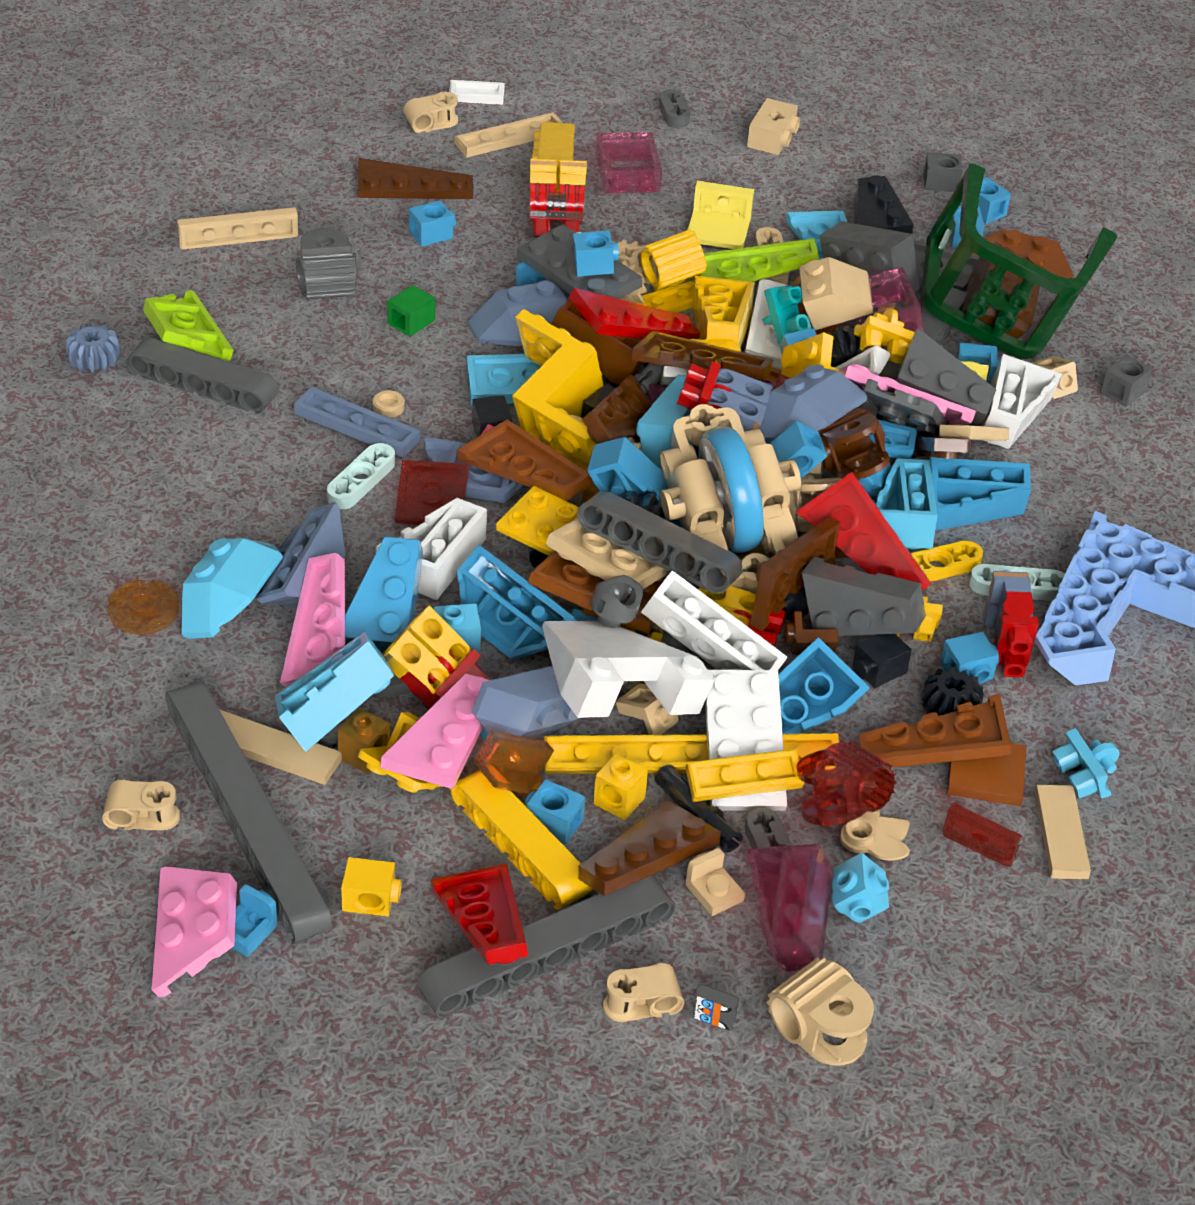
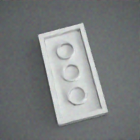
(745, 720)

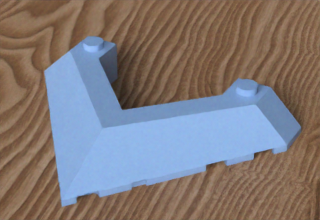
(1105, 576)

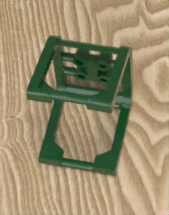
(937, 287)

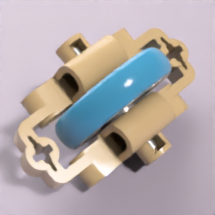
(734, 489)

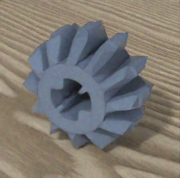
(92, 348)

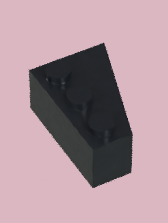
(879, 206)

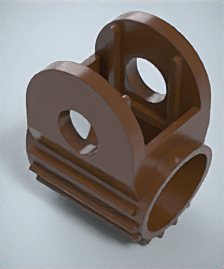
(850, 446)

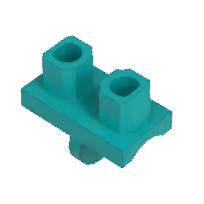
(784, 311)

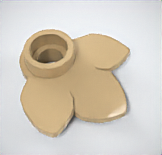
(879, 836)

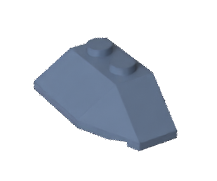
(496, 318)
(812, 398)
(315, 537)
(523, 705)

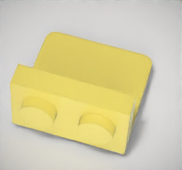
(721, 214)

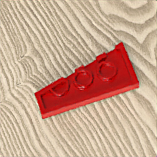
(629, 319)
(864, 531)
(485, 911)

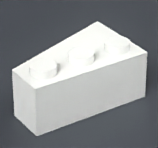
(1019, 396)
(446, 542)

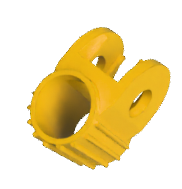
(676, 260)

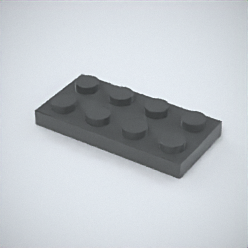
(554, 259)

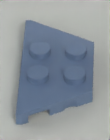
(481, 483)

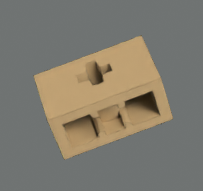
(773, 126)

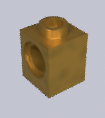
(361, 732)

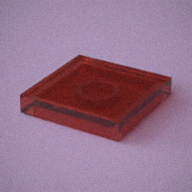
(427, 487)

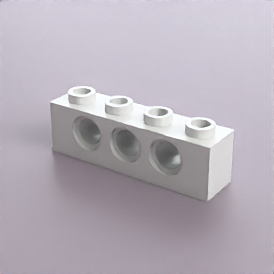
(709, 628)

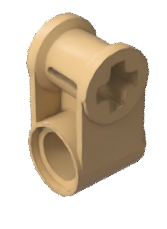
(431, 112)
(137, 805)
(646, 990)

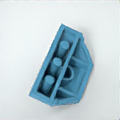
(507, 605)

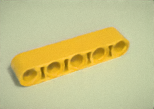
(523, 838)

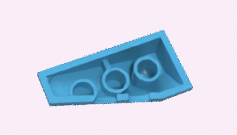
(816, 689)

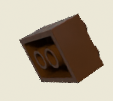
(1025, 316)

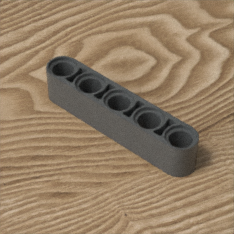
(202, 374)
(675, 541)

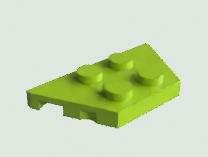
(187, 324)

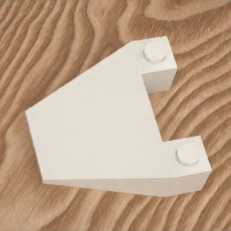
(597, 659)

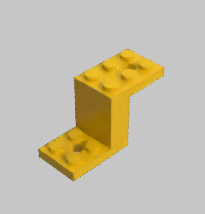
(557, 388)

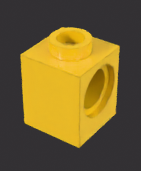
(620, 786)
(370, 887)

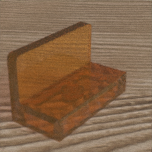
(513, 761)

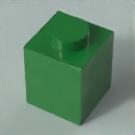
(411, 310)

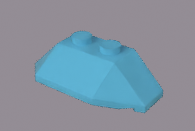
(225, 583)

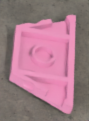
(192, 923)

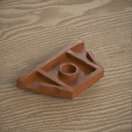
(1035, 249)

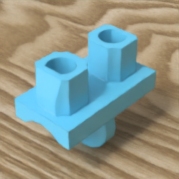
(1092, 776)

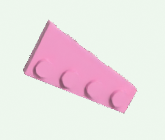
(954, 413)
(319, 617)
(441, 739)

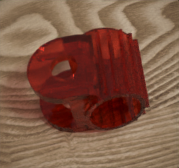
(855, 784)

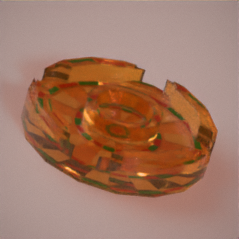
(153, 612)

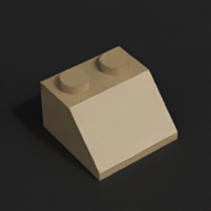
(834, 292)

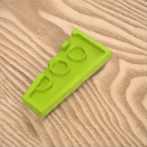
(760, 261)

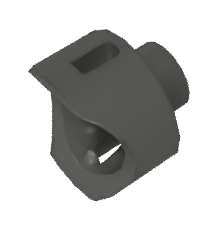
(611, 600)

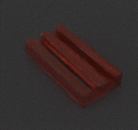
(981, 835)

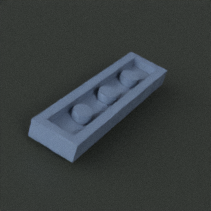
(356, 421)

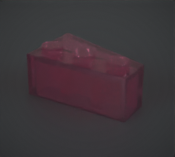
(793, 900)

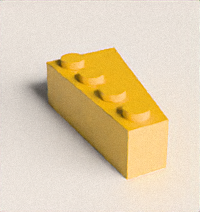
(554, 143)
(722, 308)

